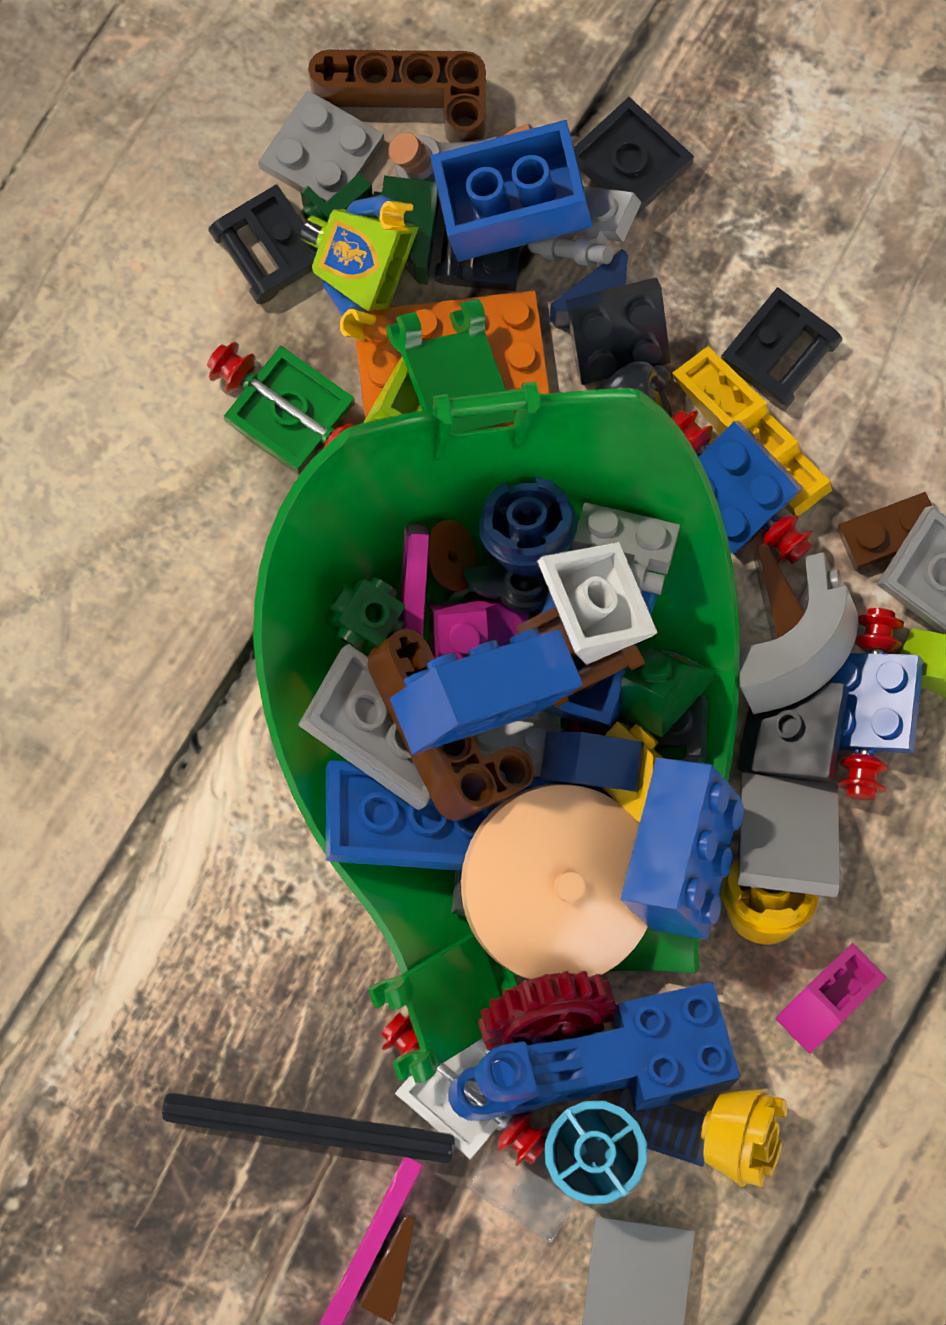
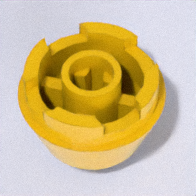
(764, 913)
(744, 1135)

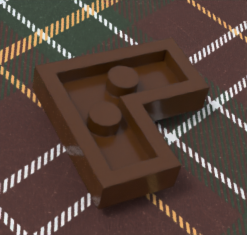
(881, 532)

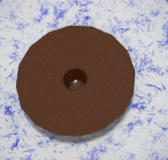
(450, 553)

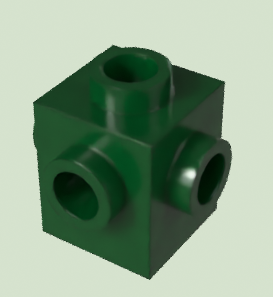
(350, 616)

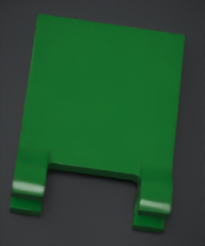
(451, 363)
(443, 1004)

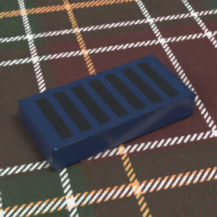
(669, 1129)

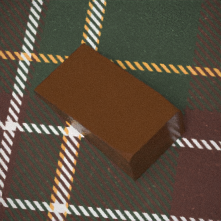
(779, 599)
(386, 1285)

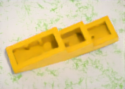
(727, 398)

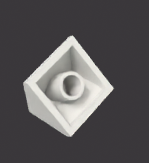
(597, 600)

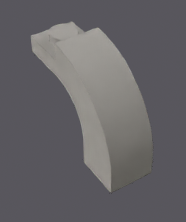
(810, 653)

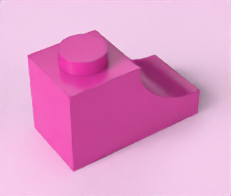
(467, 624)
(830, 998)

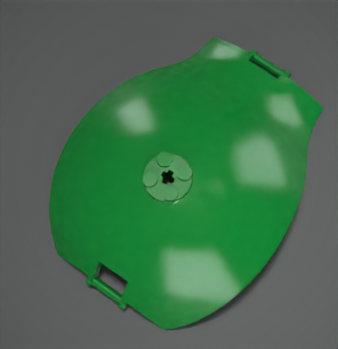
(349, 525)

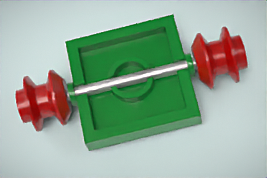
(284, 406)

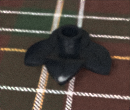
(515, 591)

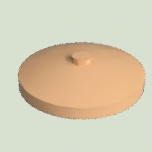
(550, 882)

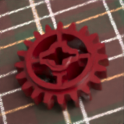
(548, 1010)

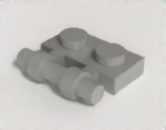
(611, 219)
(644, 540)

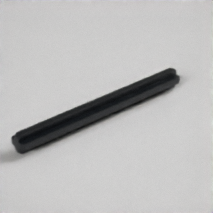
(308, 1127)

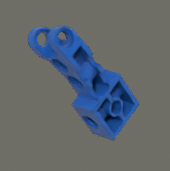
(659, 1048)

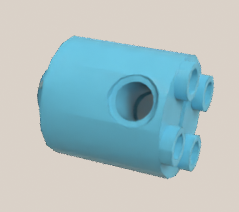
(596, 1152)

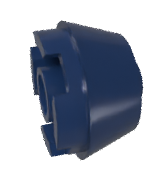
(526, 524)

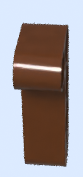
(399, 90)
(464, 764)

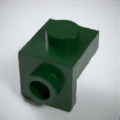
(313, 205)

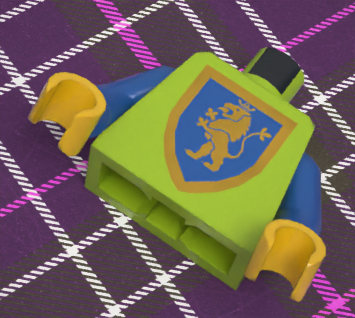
(361, 257)

